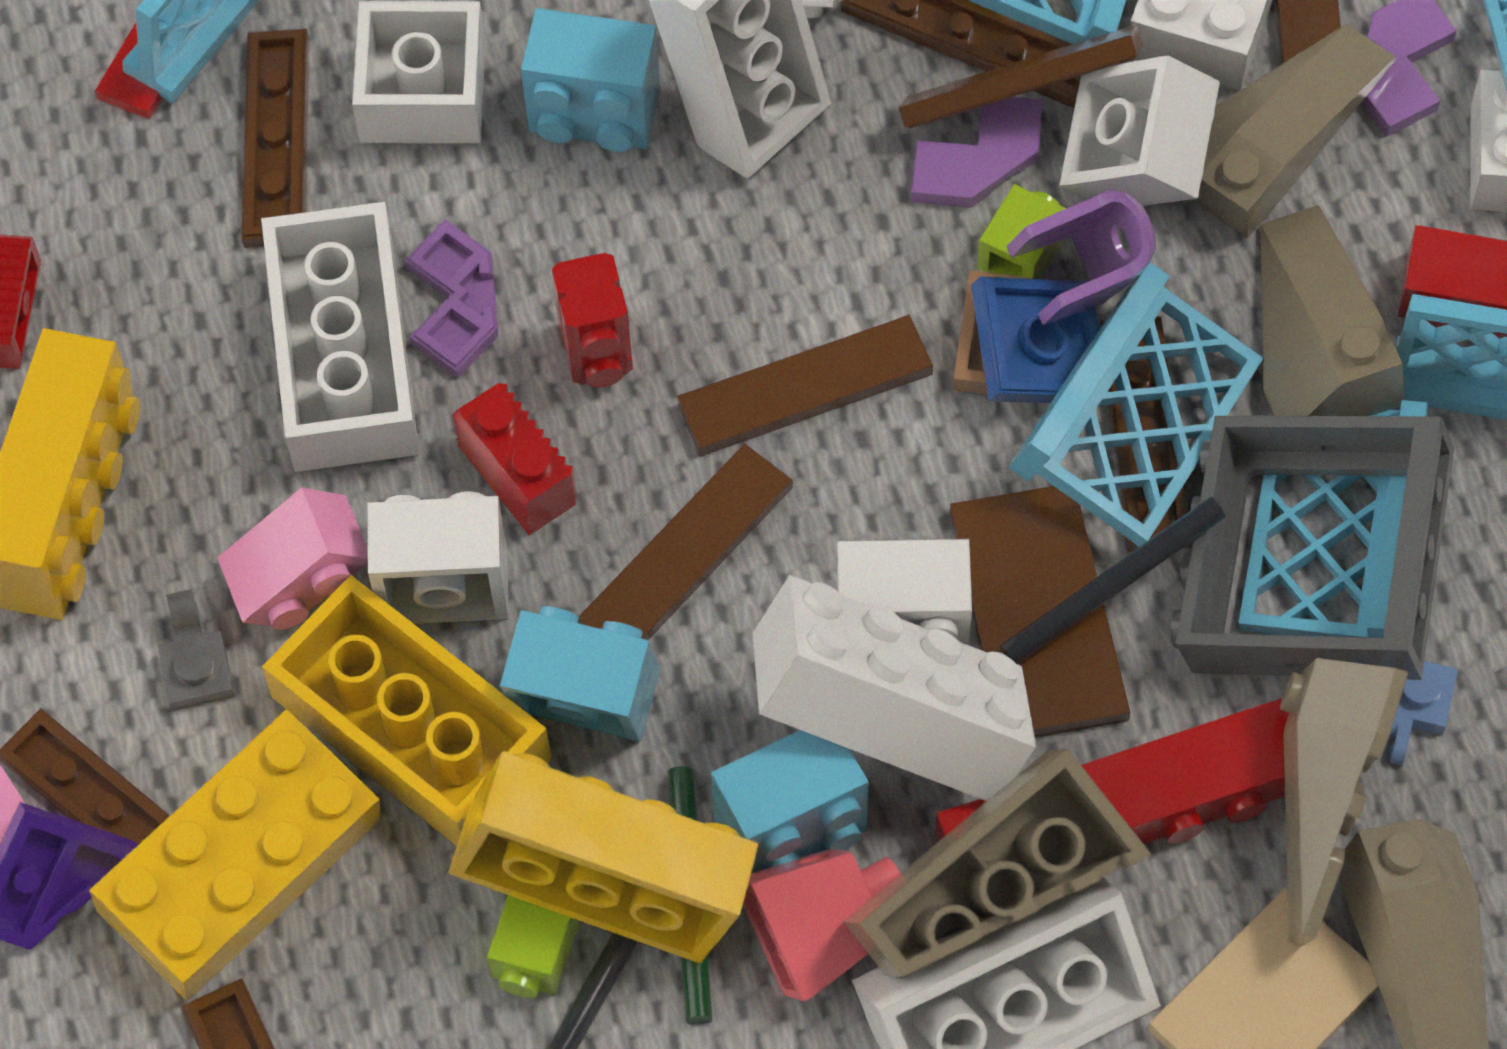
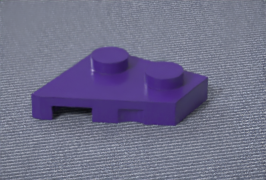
(49, 871)

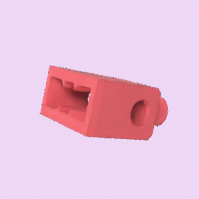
(801, 916)

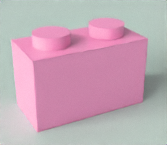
(294, 558)

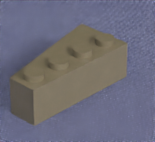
(1005, 861)

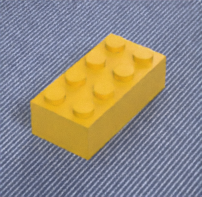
(57, 468)
(399, 705)
(236, 854)
(603, 856)

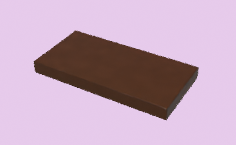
(1024, 561)

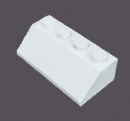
(1024, 986)

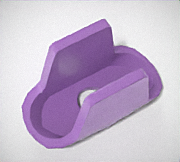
(1096, 238)

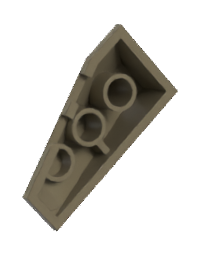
(1281, 124)
(1320, 326)
(1332, 734)
(1420, 932)

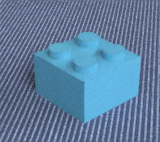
(591, 79)
(581, 672)
(793, 798)

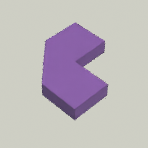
(1409, 32)
(967, 173)
(468, 316)

